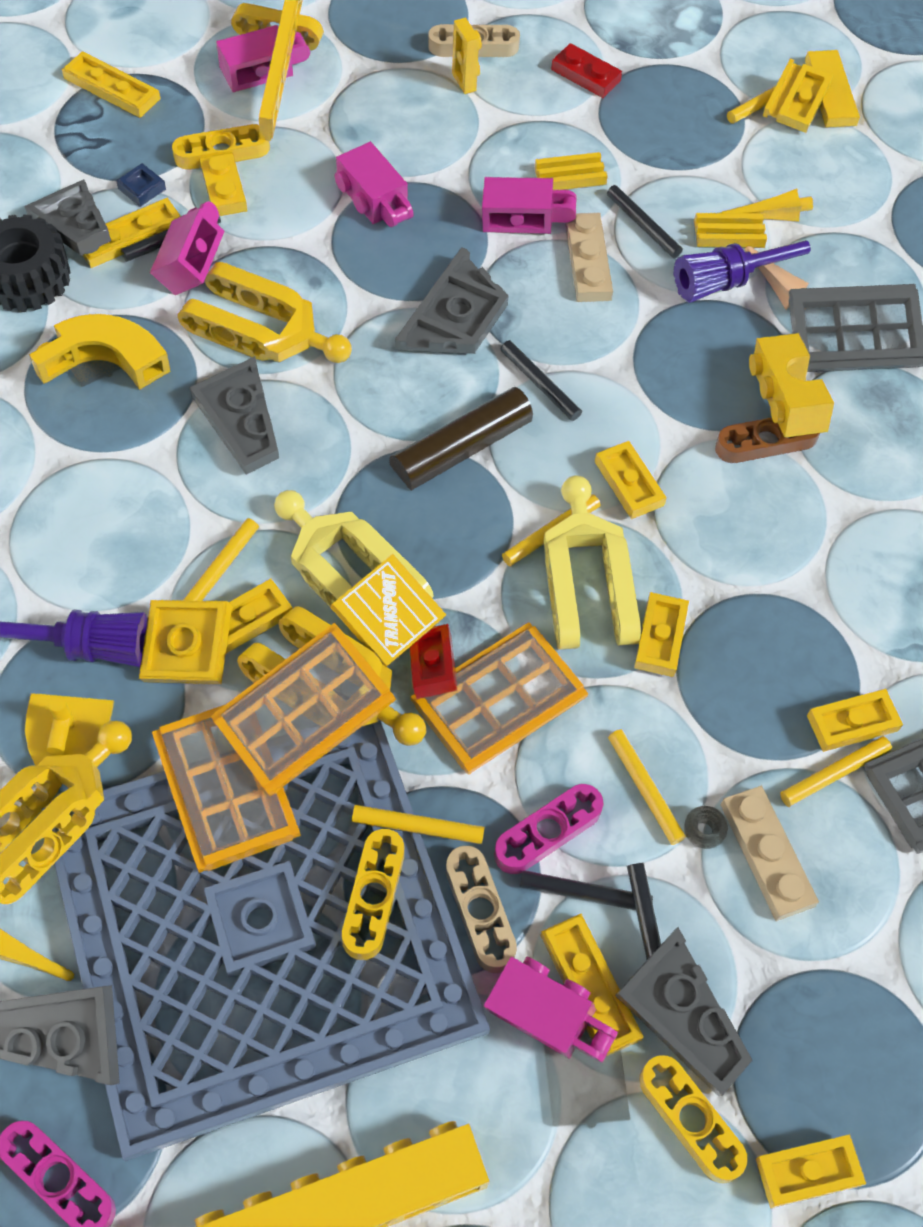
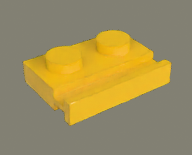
(798, 95)

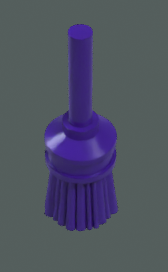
(726, 268)
(89, 635)

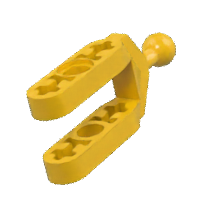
(252, 337)
(302, 626)
(83, 797)

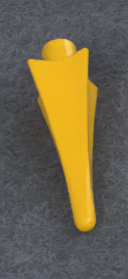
(781, 207)
(19, 953)

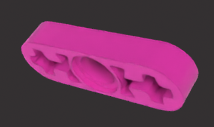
(580, 820)
(21, 1164)

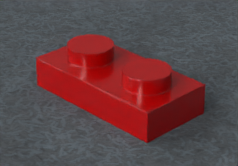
(586, 70)
(433, 663)

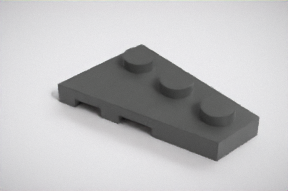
(74, 217)
(239, 414)
(680, 1009)
(63, 1033)

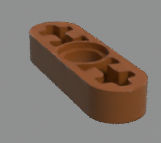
(755, 447)

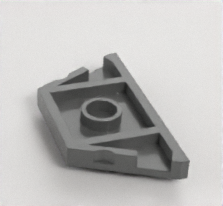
(455, 311)

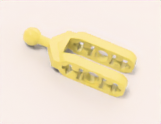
(588, 530)
(322, 533)

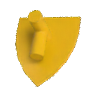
(64, 724)

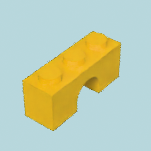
(781, 369)

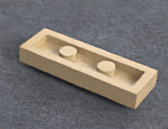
(589, 258)
(769, 853)

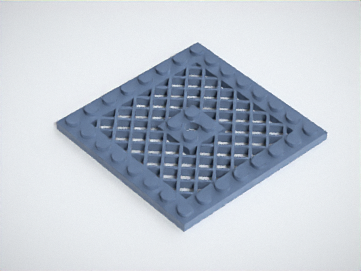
(153, 1120)

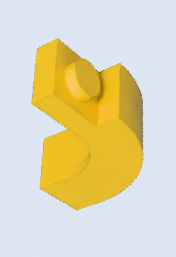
(105, 339)

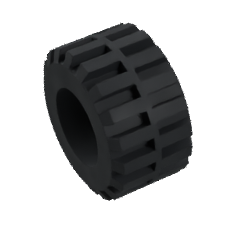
(31, 263)

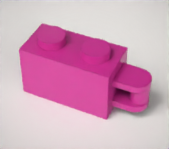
(248, 57)
(373, 185)
(525, 205)
(188, 249)
(548, 1010)

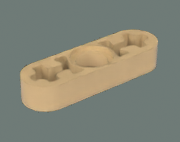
(503, 44)
(481, 874)

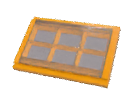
(501, 698)
(302, 708)
(218, 796)

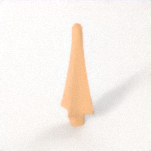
(780, 280)

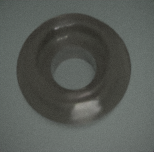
(711, 817)

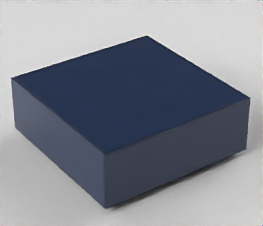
(141, 184)

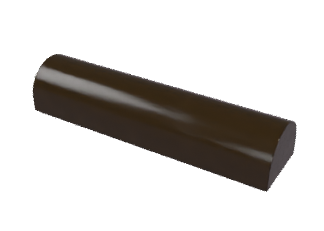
(462, 438)

